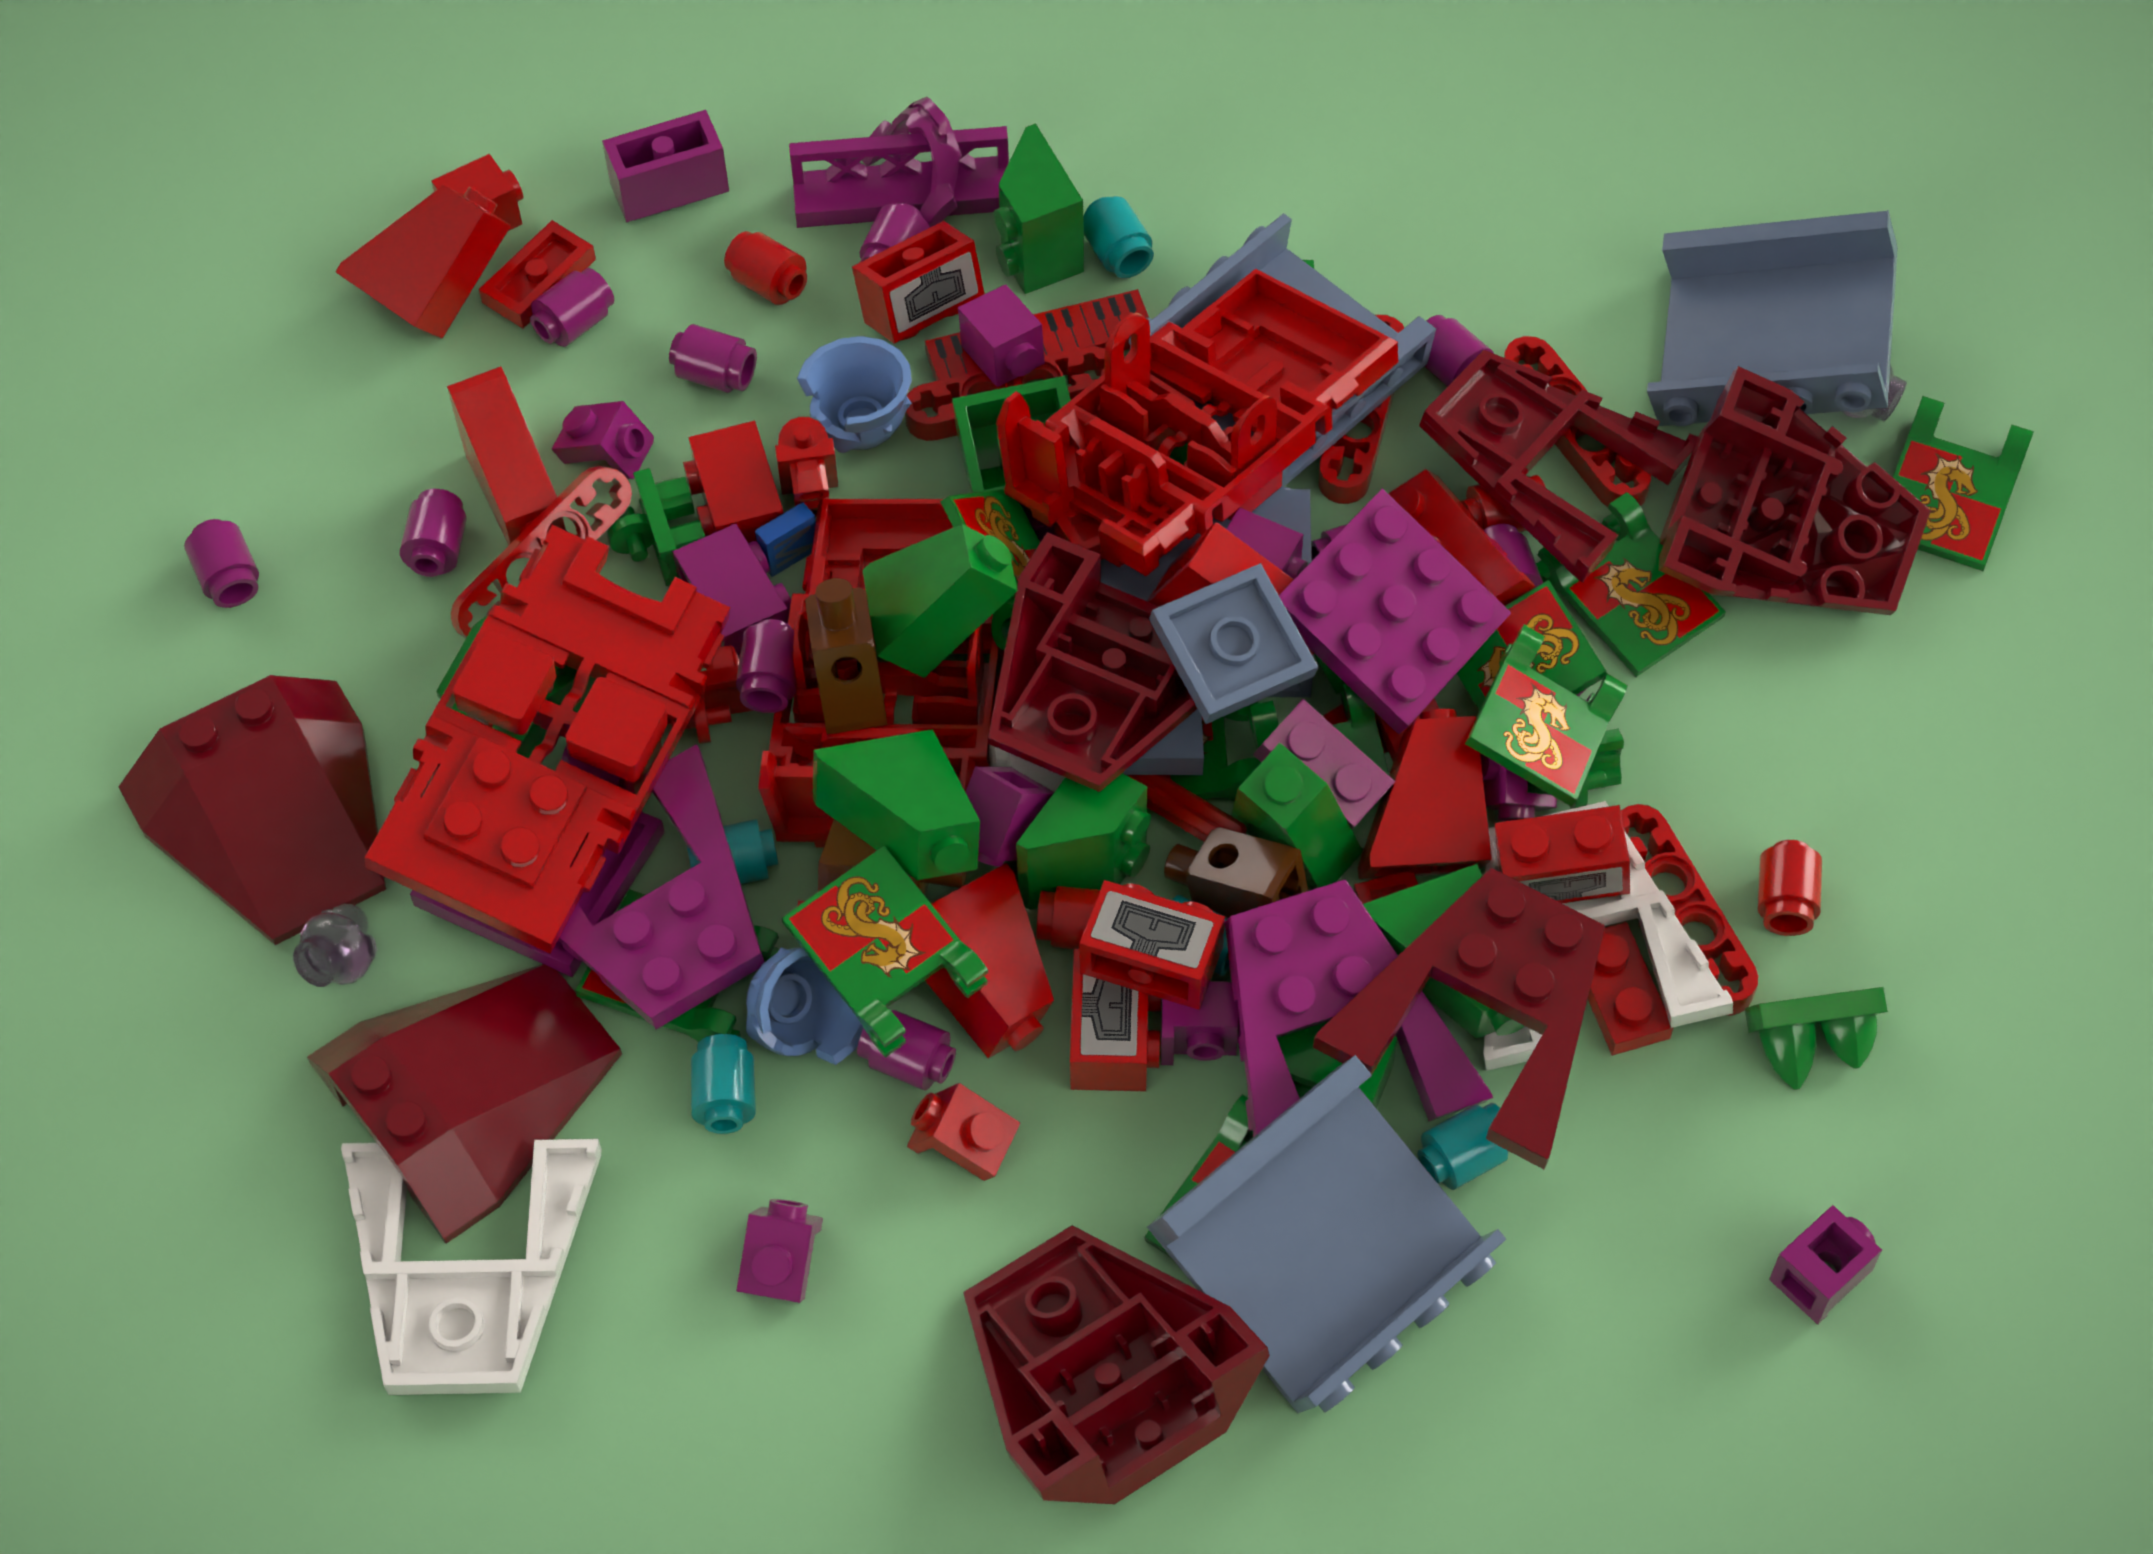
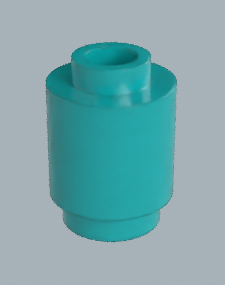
(1118, 236)
(751, 850)
(722, 1083)
(1459, 1148)

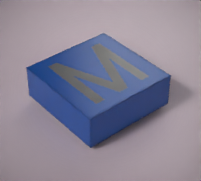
(787, 538)

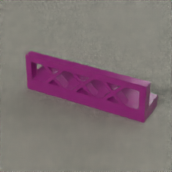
(856, 192)

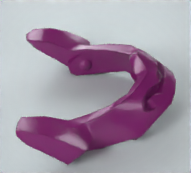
(927, 119)

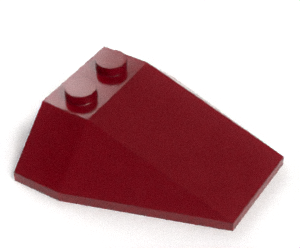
(1082, 672)
(264, 801)
(469, 1086)
(1106, 1367)

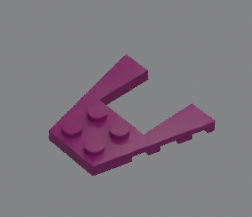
(685, 934)
(1298, 969)

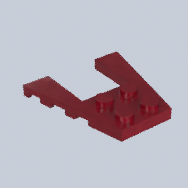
(1507, 417)
(1511, 955)

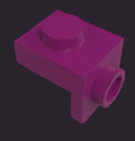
(604, 433)
(1509, 794)
(778, 1250)

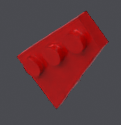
(1456, 530)

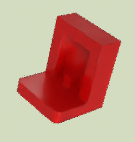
(963, 1130)

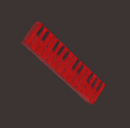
(1062, 329)

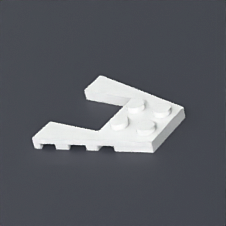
(1679, 965)
(464, 1320)

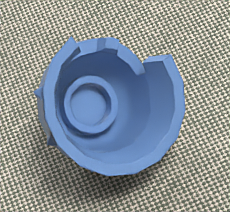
(857, 390)
(799, 1010)

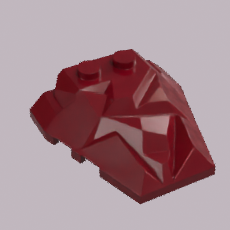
(1788, 510)

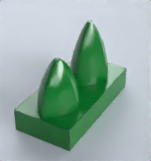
(1790, 1031)

